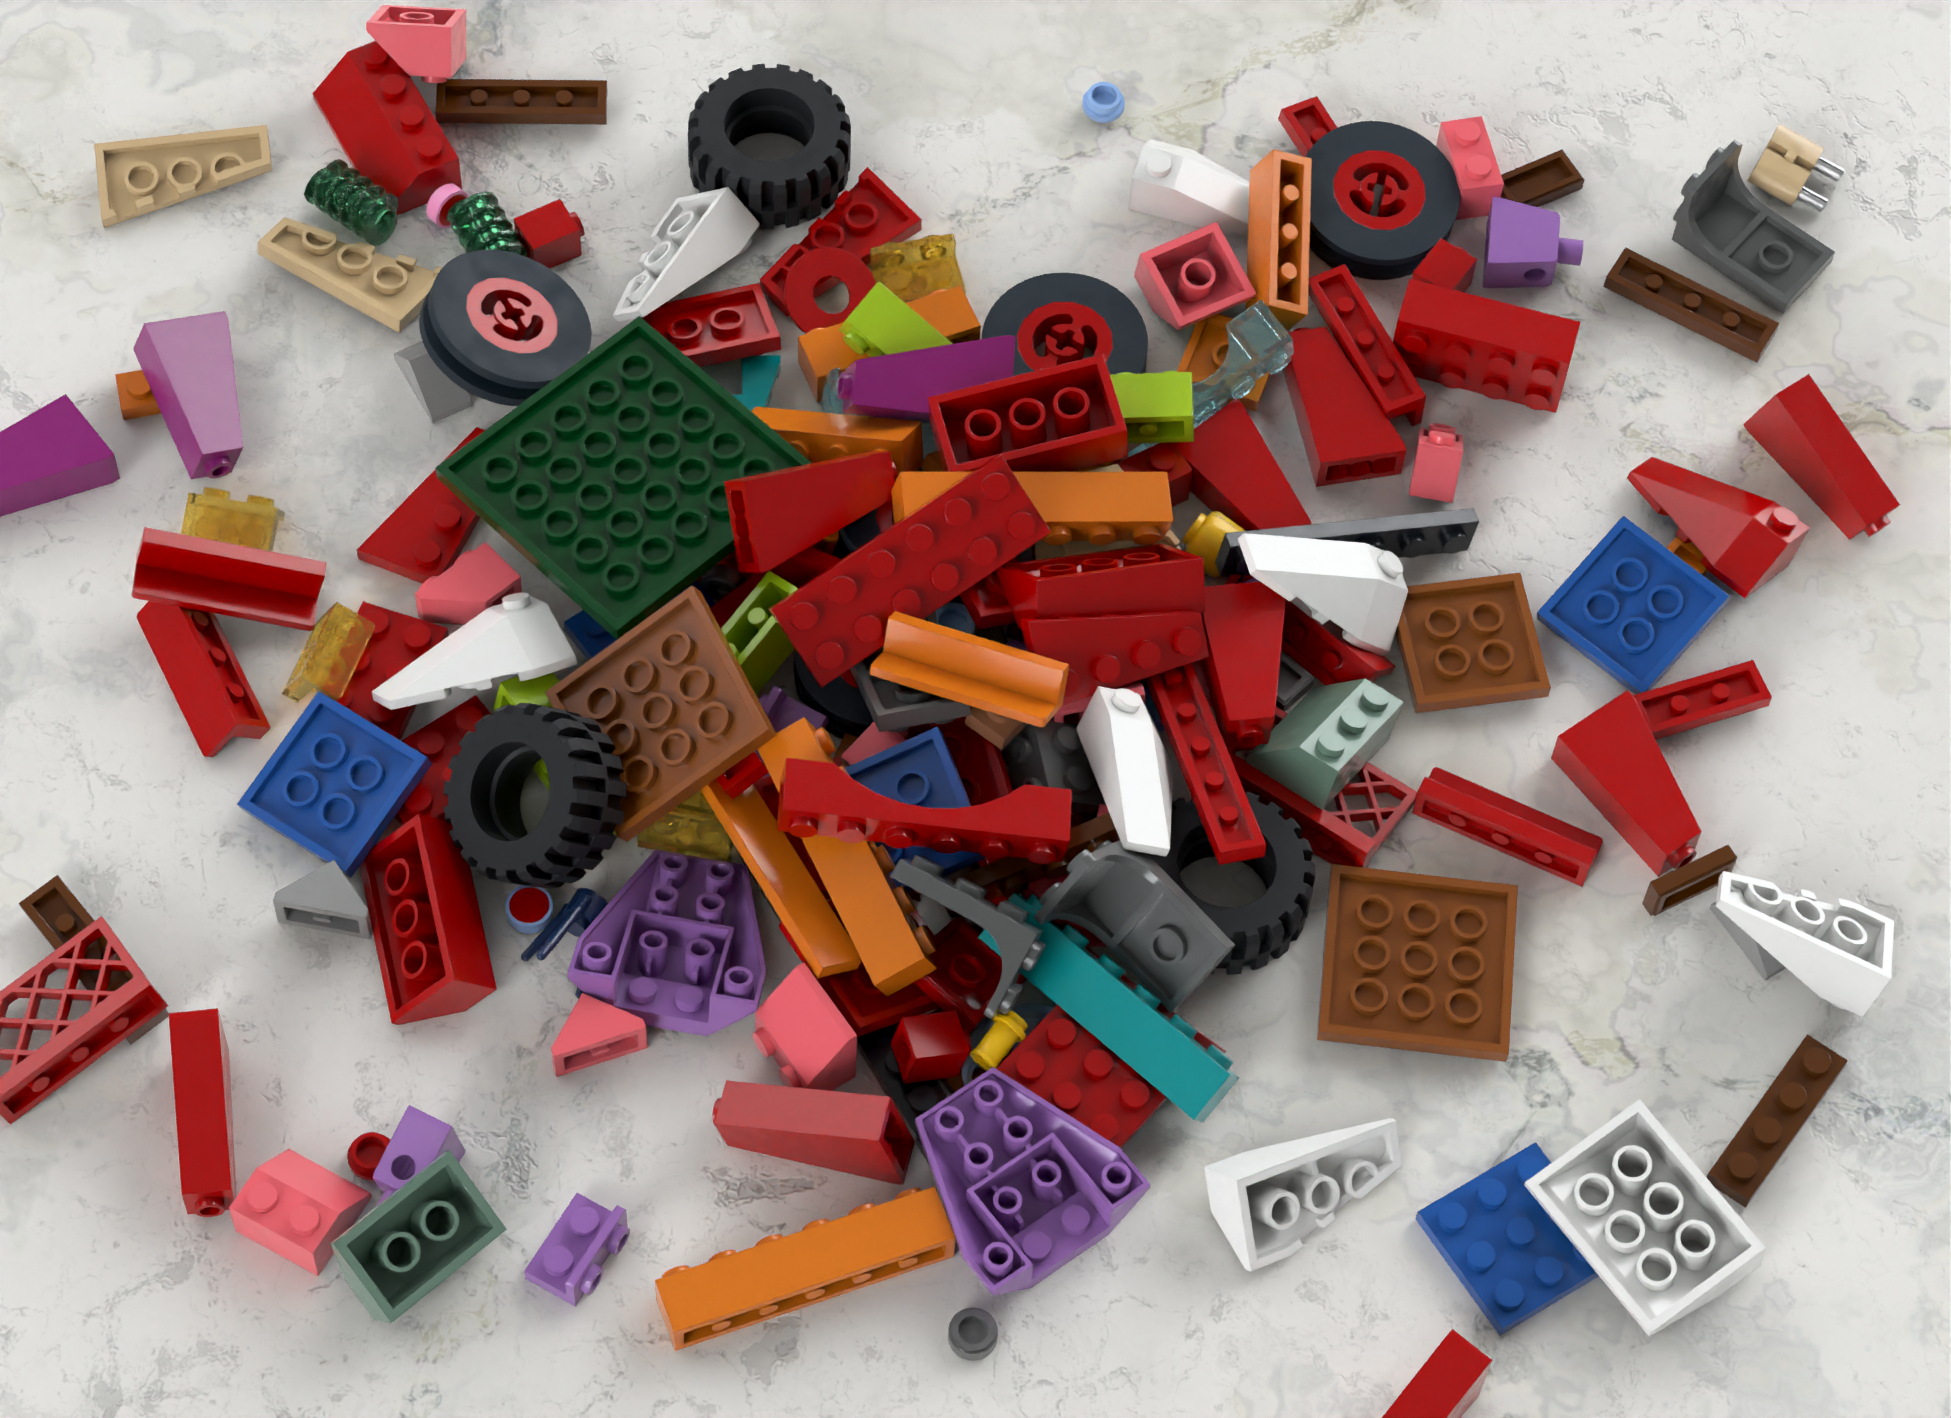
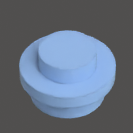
(1103, 102)

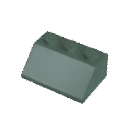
(1328, 739)
(416, 1239)

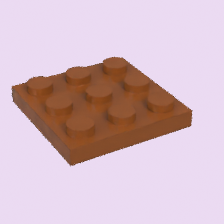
(1470, 644)

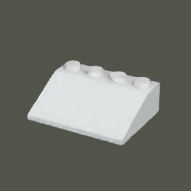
(1647, 1219)

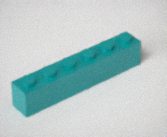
(1126, 1018)

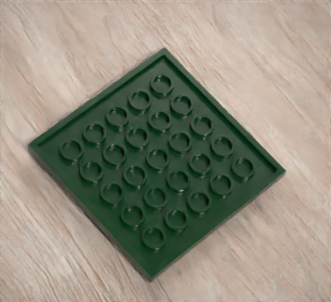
(618, 475)

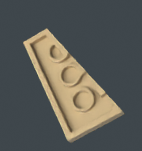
(166, 170)
(353, 273)

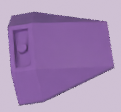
(676, 946)
(1023, 1181)

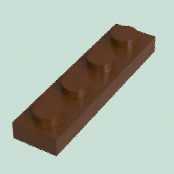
(522, 101)
(1691, 305)
(1015, 874)
(60, 918)
(1776, 1120)

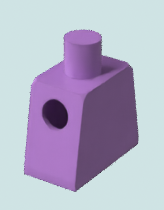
(1524, 246)
(414, 1146)

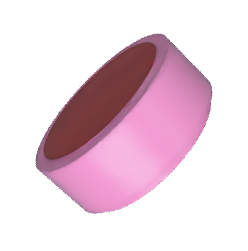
(442, 201)

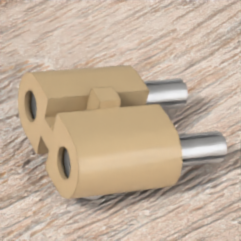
(1787, 166)

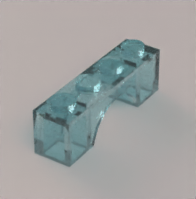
(1255, 347)

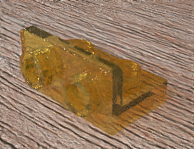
(917, 266)
(232, 521)
(330, 654)
(689, 830)

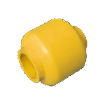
(1206, 538)

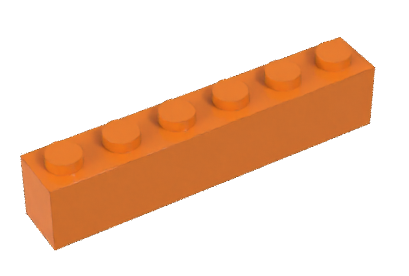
(1072, 504)
(859, 879)
(804, 1267)

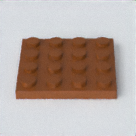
(669, 706)
(1418, 963)

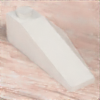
(1189, 189)
(690, 242)
(1337, 580)
(500, 641)
(1130, 768)
(1831, 948)
(1288, 1189)

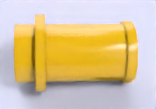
(999, 1040)

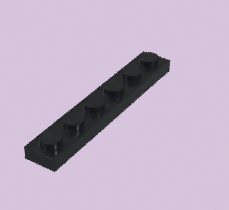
(1401, 535)

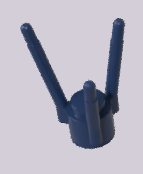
(572, 918)

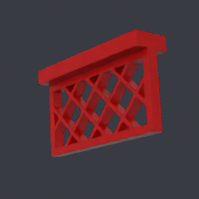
(1332, 832)
(72, 1043)

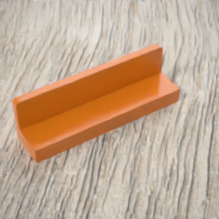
(971, 670)

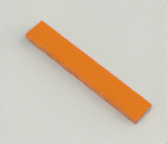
(784, 880)

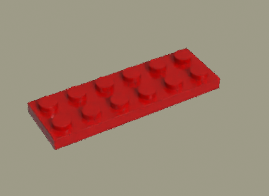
(910, 569)

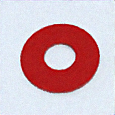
(811, 268)

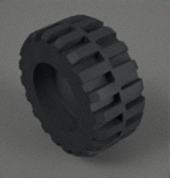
(771, 103)
(489, 784)
(1287, 871)

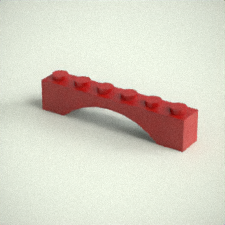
(828, 802)

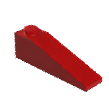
(1738, 532)

